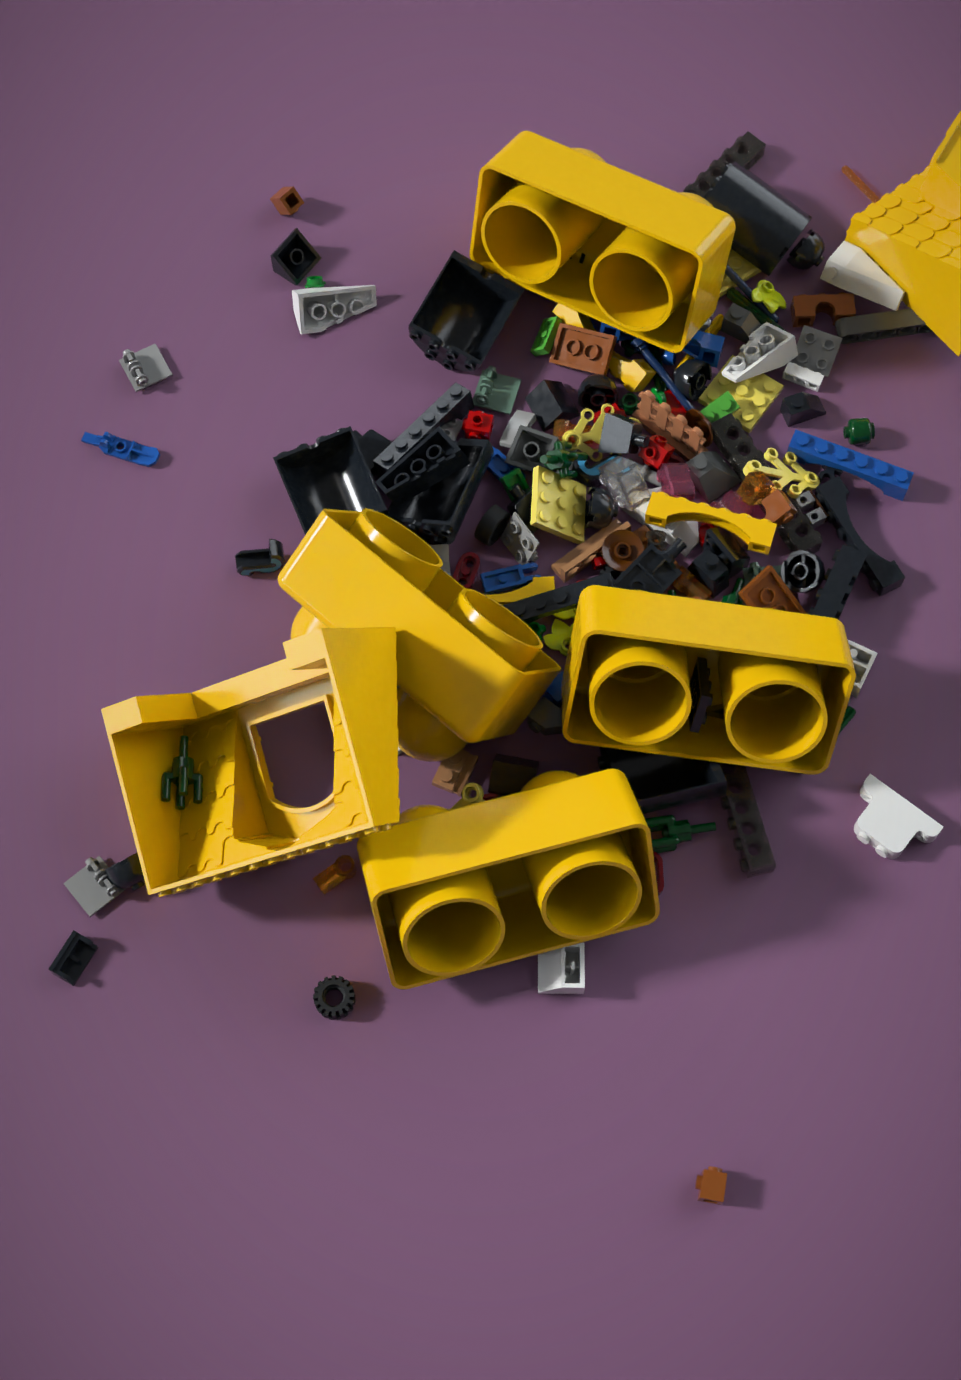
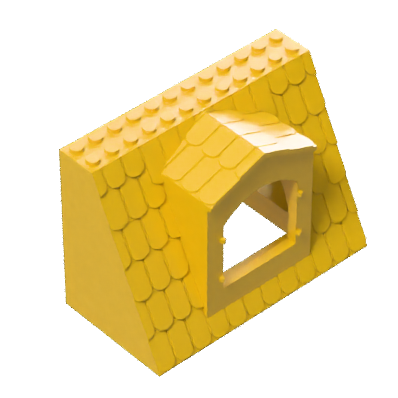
(918, 239)
(239, 817)

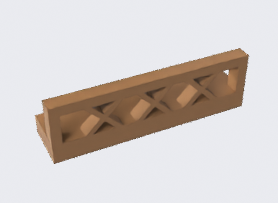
(584, 554)

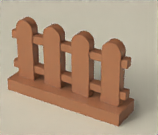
(660, 421)

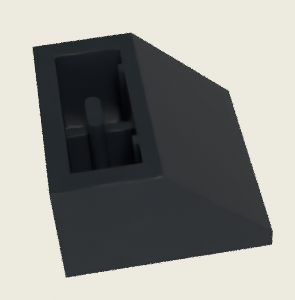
(727, 549)

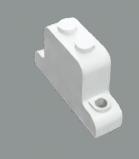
(891, 820)

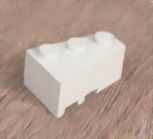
(862, 660)

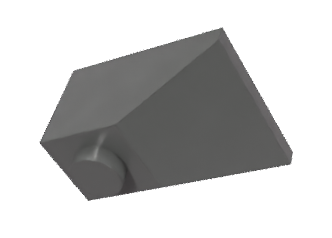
(529, 447)
(712, 475)

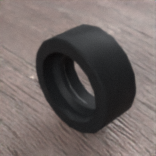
(492, 525)

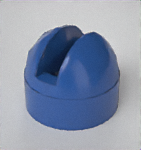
(668, 358)

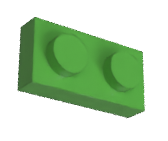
(546, 335)
(720, 407)

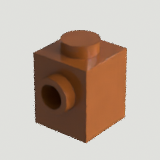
(287, 200)
(711, 1185)

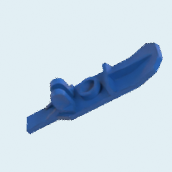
(131, 452)

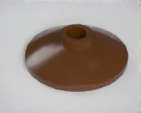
(697, 419)
(621, 540)

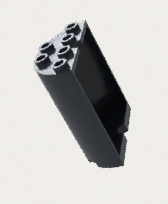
(762, 216)
(463, 314)
(328, 477)
(441, 509)
(665, 780)

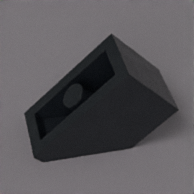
(801, 408)

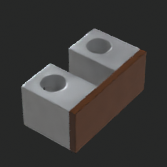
(808, 500)

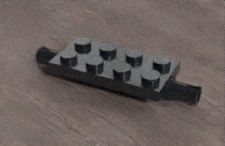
(652, 569)

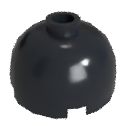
(808, 251)
(692, 377)
(596, 391)
(599, 508)
(803, 571)
(126, 873)

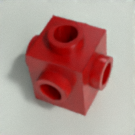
(478, 425)
(657, 451)

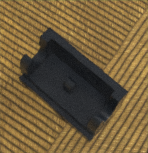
(73, 958)

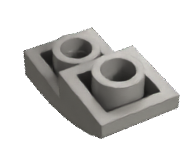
(519, 418)

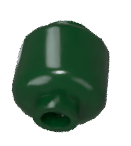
(859, 431)

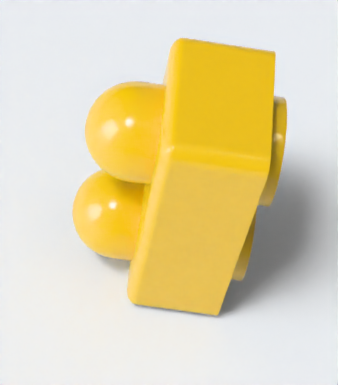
(649, 250)
(461, 657)
(772, 669)
(509, 876)

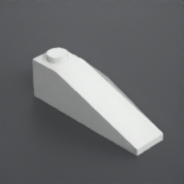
(857, 273)
(326, 306)
(765, 351)

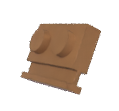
(455, 772)

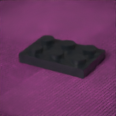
(700, 694)

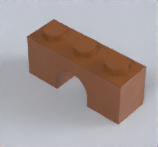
(807, 306)
(778, 510)

